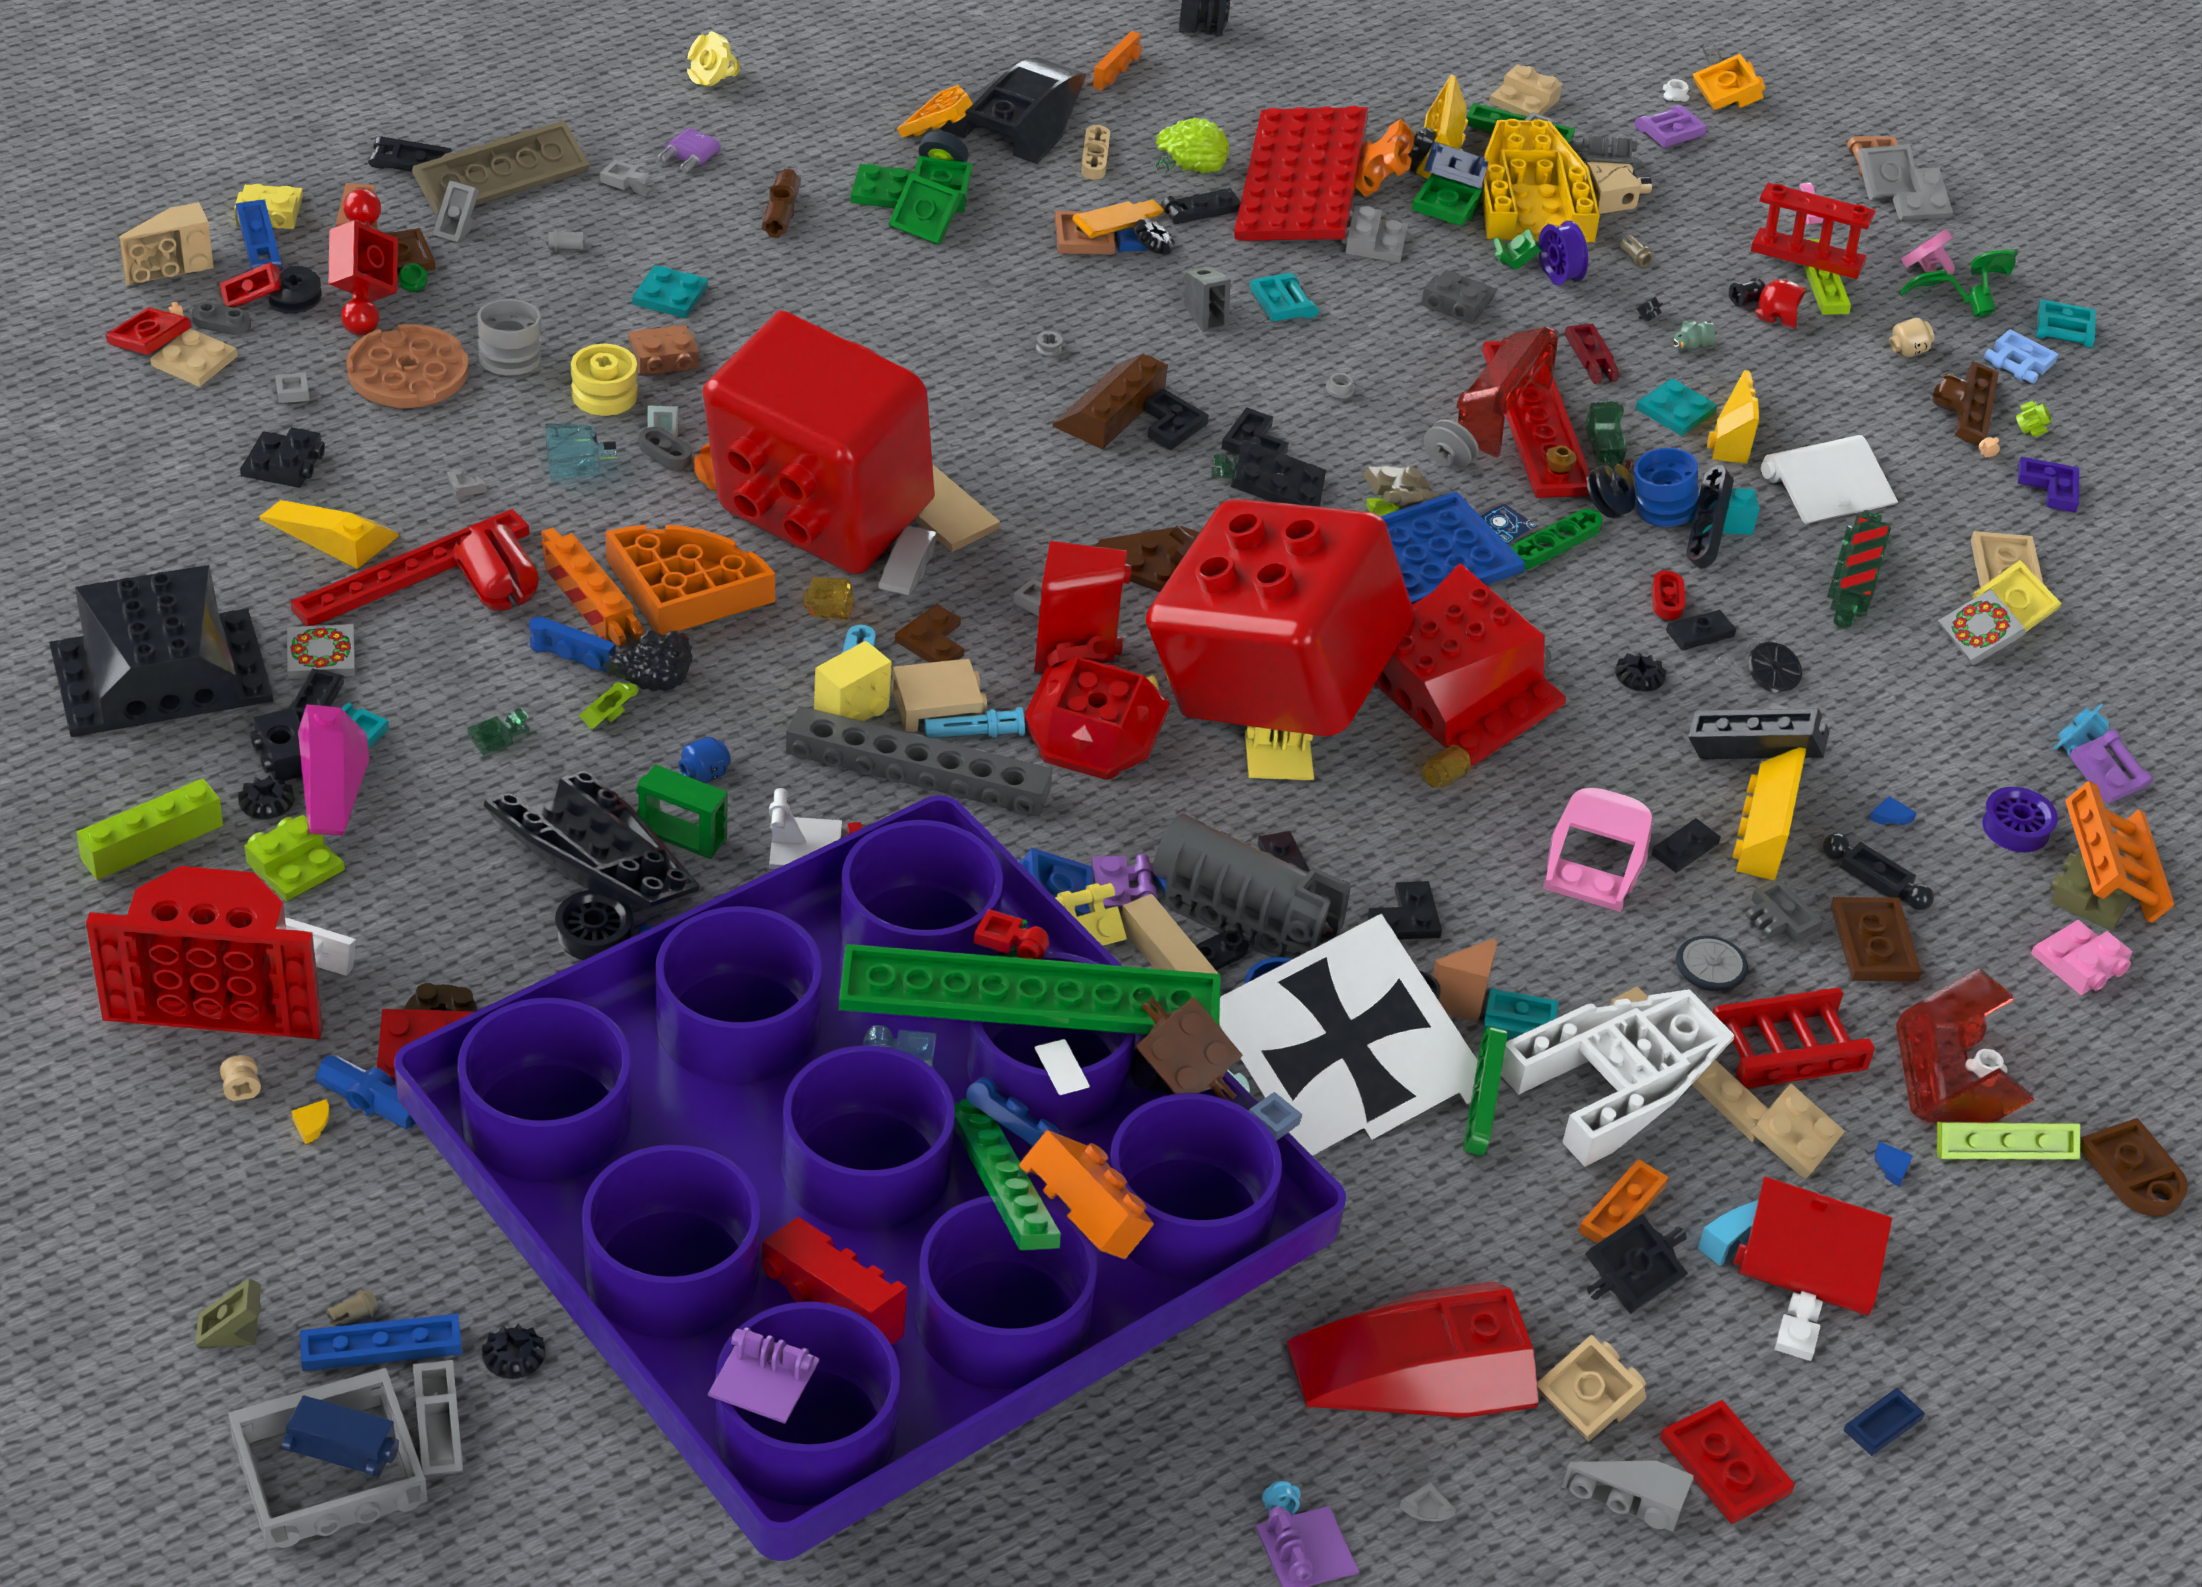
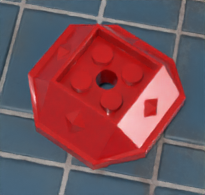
(1095, 717)

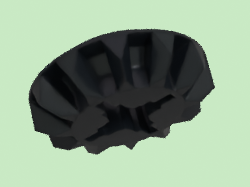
(1154, 236)
(1631, 677)
(266, 807)
(504, 1362)

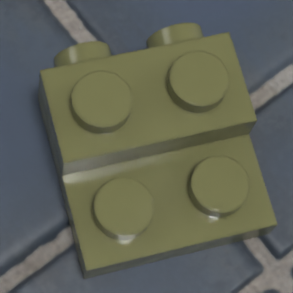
(2076, 895)

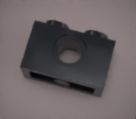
(279, 742)

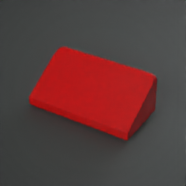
(250, 285)

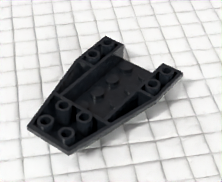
(1026, 103)
(596, 842)

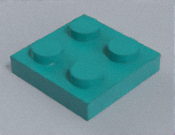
(670, 291)
(1676, 406)

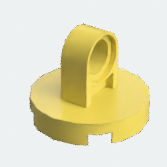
(710, 60)

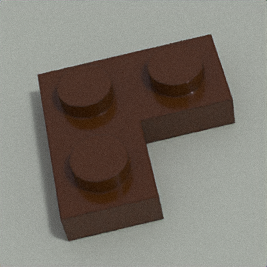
(927, 635)

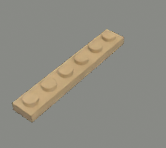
(1720, 1087)

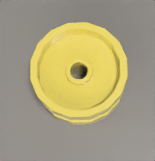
(604, 379)

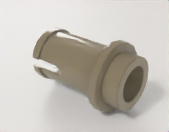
(1640, 254)
(353, 1309)

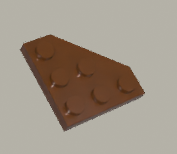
(1149, 555)

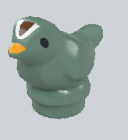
(1694, 335)

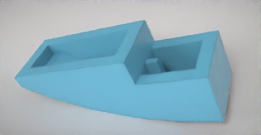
(1725, 1233)

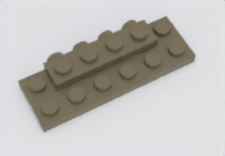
(504, 165)

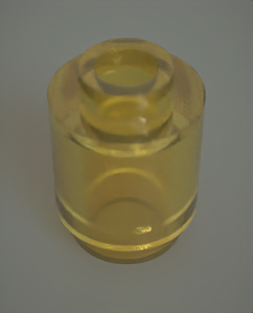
(1446, 767)

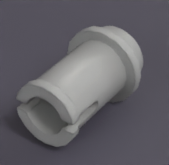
(565, 240)

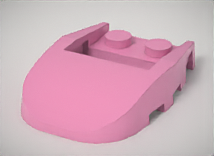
(1608, 816)

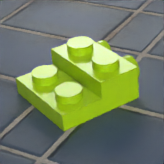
(292, 857)

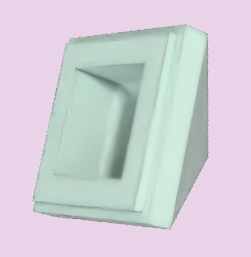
(664, 417)

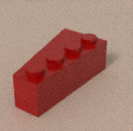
(818, 1272)

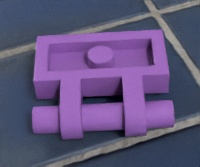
(1115, 871)

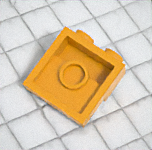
(1730, 82)

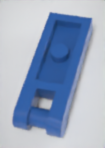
(257, 233)
(570, 643)
(1007, 1112)

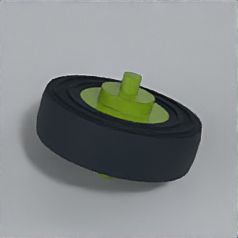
(943, 146)

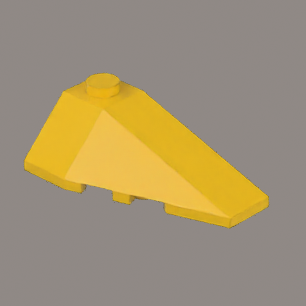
(1736, 424)
(331, 531)

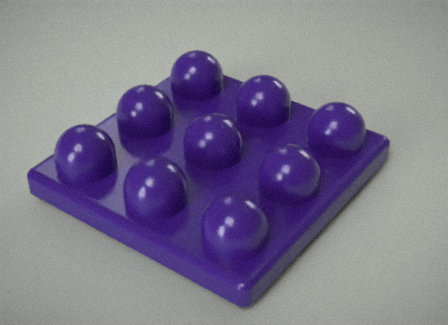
(708, 1090)

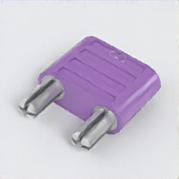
(690, 147)

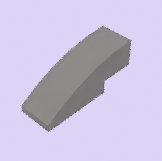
(908, 560)
(437, 1418)

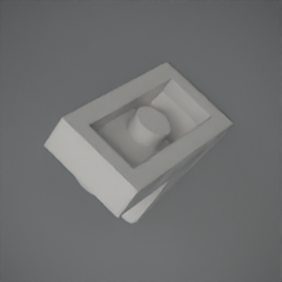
(456, 211)

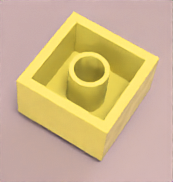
(854, 683)

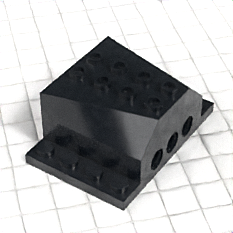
(156, 654)

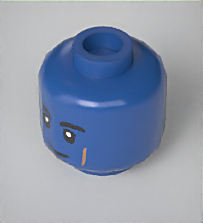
(705, 759)

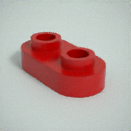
(1668, 595)

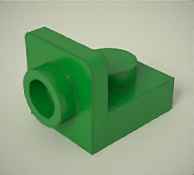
(1519, 250)

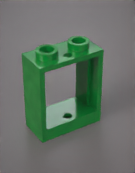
(691, 795)

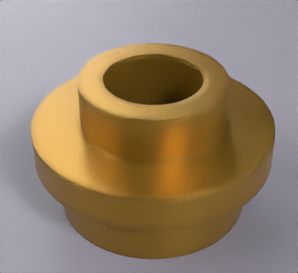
(1560, 459)

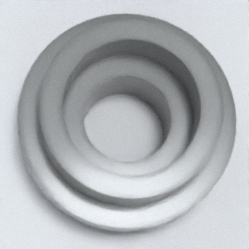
(1340, 385)

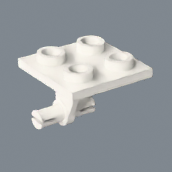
(797, 836)

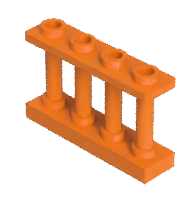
(2102, 858)

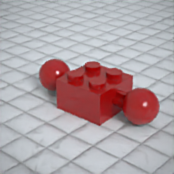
(362, 261)

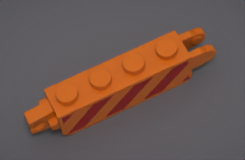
(589, 588)

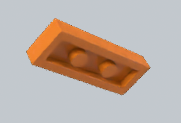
(1117, 60)
(1624, 1201)

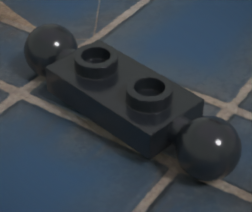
(1878, 871)

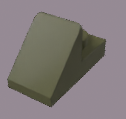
(231, 1318)

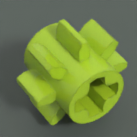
(2034, 418)

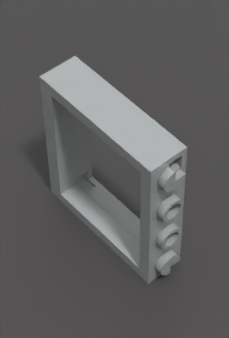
(326, 1518)

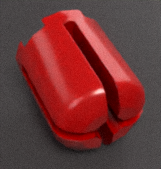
(496, 566)

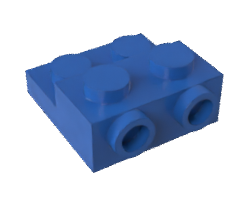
(1059, 874)

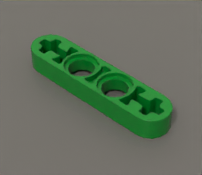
(1559, 542)
(1485, 1091)

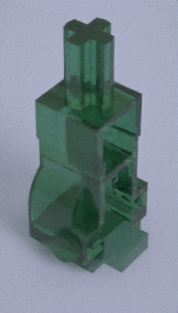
(1606, 433)

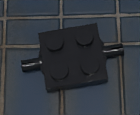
(1636, 1263)

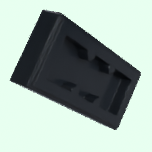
(1701, 630)
(318, 689)

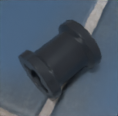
(1743, 288)

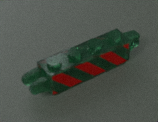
(1860, 567)

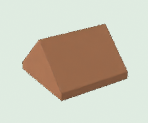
(1465, 979)

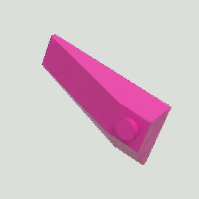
(333, 767)

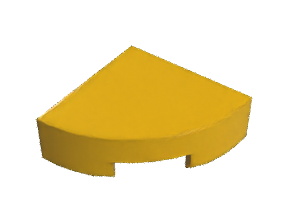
(311, 1120)

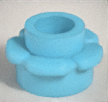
(1282, 1494)

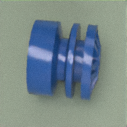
(1666, 486)

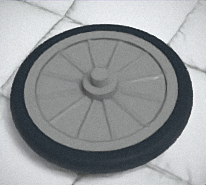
(1712, 963)

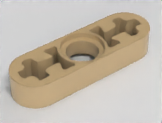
(1093, 145)

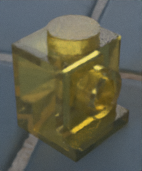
(829, 598)

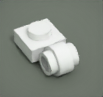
(1796, 1333)

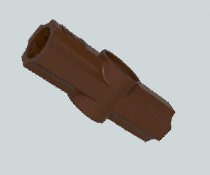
(781, 203)

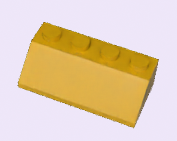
(1447, 119)
(1768, 814)

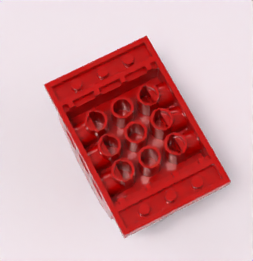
(1470, 668)
(206, 956)

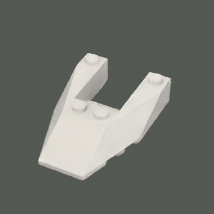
(1641, 1048)

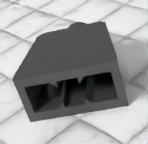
(1207, 298)

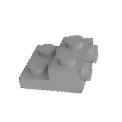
(1374, 237)

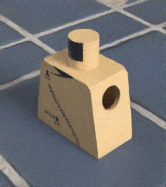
(1617, 186)

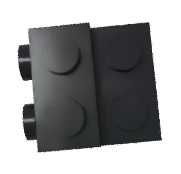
(284, 458)

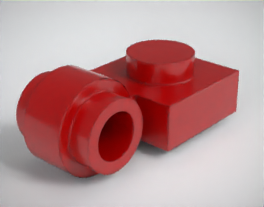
(1005, 931)

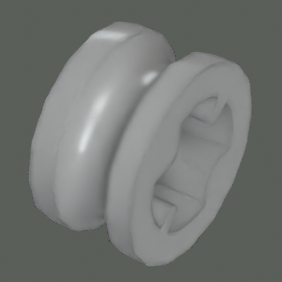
(1049, 343)

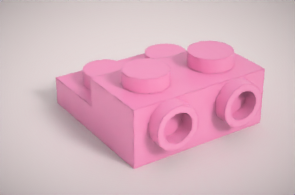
(2083, 957)

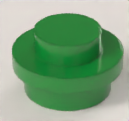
(413, 277)

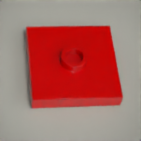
(148, 330)

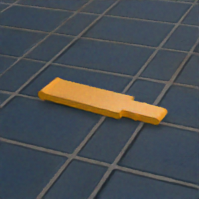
(1115, 217)

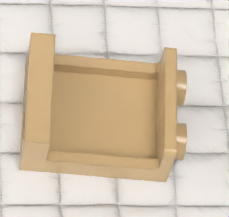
(936, 691)

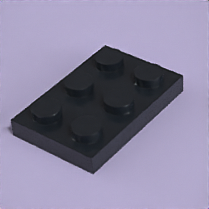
(1277, 476)

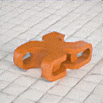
(1385, 157)

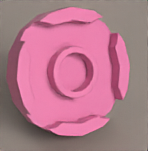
(1931, 253)

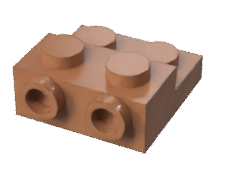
(664, 349)

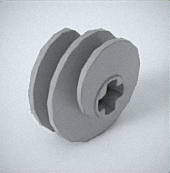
(1450, 443)

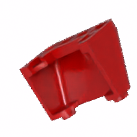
(1081, 599)

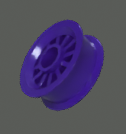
(1563, 252)
(2019, 819)

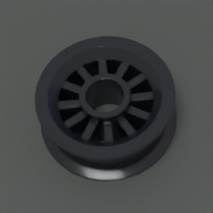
(592, 924)

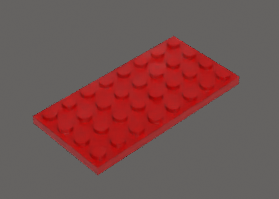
(1302, 174)

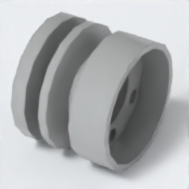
(509, 337)

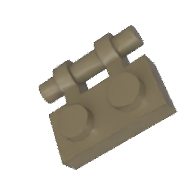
(1399, 485)

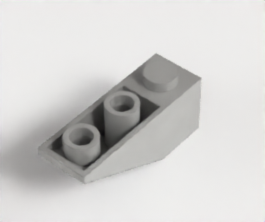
(1632, 1487)

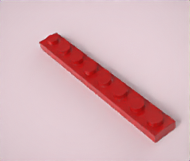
(391, 575)

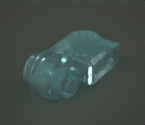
(912, 1042)

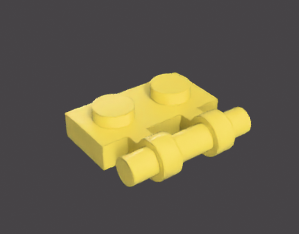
(1101, 923)

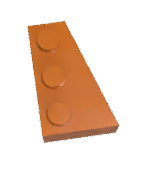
(1092, 1191)

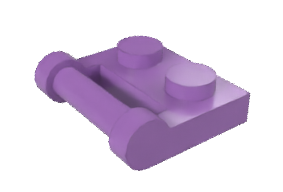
(1671, 126)
(2103, 771)

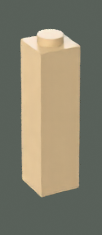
(1161, 938)

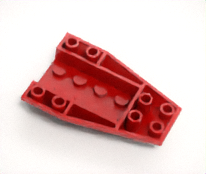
(1422, 1355)

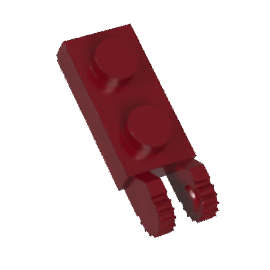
(1592, 352)

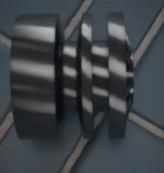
(1204, 11)

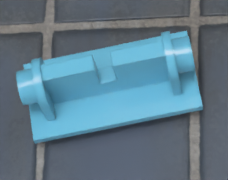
(2088, 727)

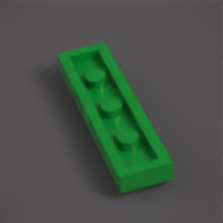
(1485, 118)

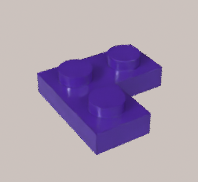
(2058, 479)

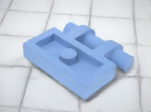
(2023, 351)

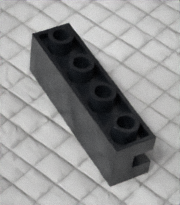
(1758, 733)

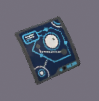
(1508, 522)

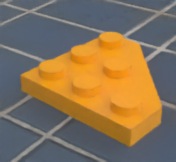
(944, 106)

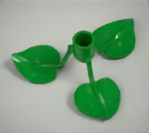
(1980, 296)

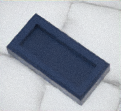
(1884, 1421)

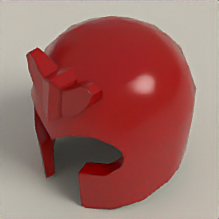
(1780, 300)

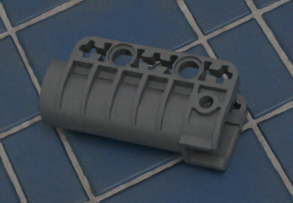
(1248, 889)

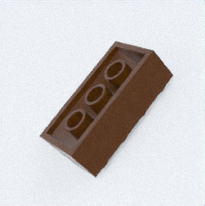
(1114, 401)

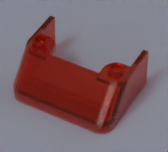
(1519, 361)
(1934, 1054)

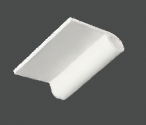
(1830, 478)

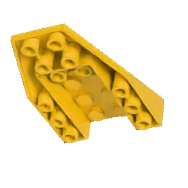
(1535, 182)

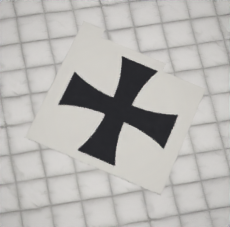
(1349, 1037)

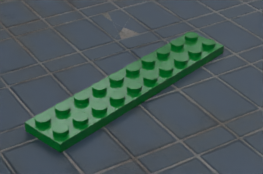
(1016, 989)

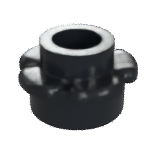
(1650, 309)

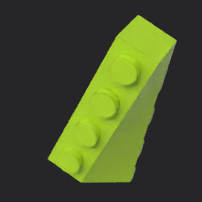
(149, 828)

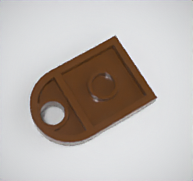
(2136, 1167)

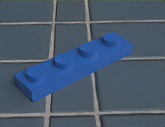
(380, 1342)

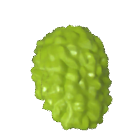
(1195, 145)

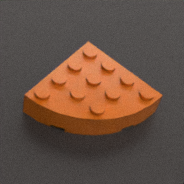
(687, 575)

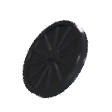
(1774, 667)

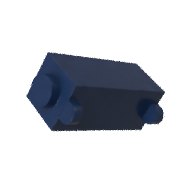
(341, 1436)

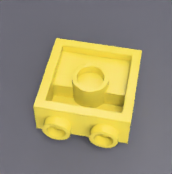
(281, 203)

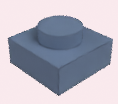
(1277, 1115)

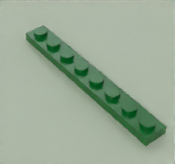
(1005, 1179)

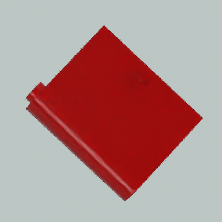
(1815, 1246)

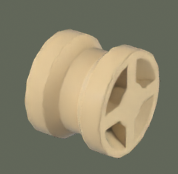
(240, 1078)

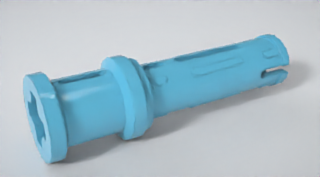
(991, 724)

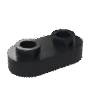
(1422, 144)
(1221, 951)

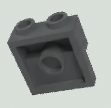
(1457, 296)

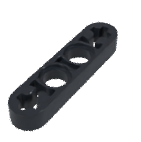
(1702, 546)

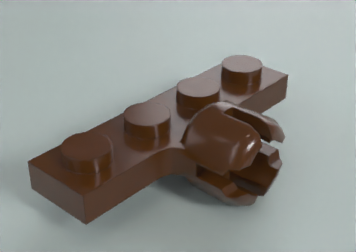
(1971, 399)

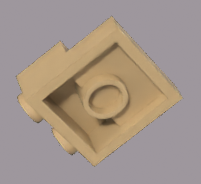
(1527, 91)
(1592, 1387)

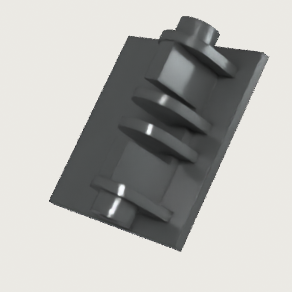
(1624, 150)

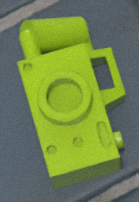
(609, 704)

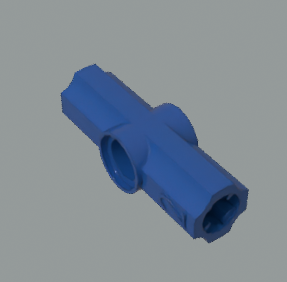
(364, 1089)

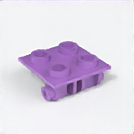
(763, 1375)
(1306, 1547)

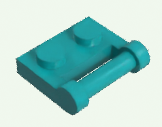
(1277, 302)
(2068, 318)

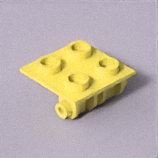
(1278, 754)

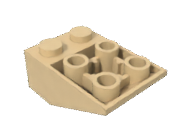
(167, 245)

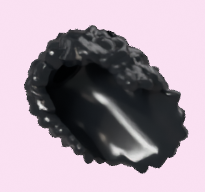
(656, 663)

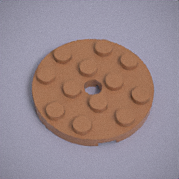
(435, 374)

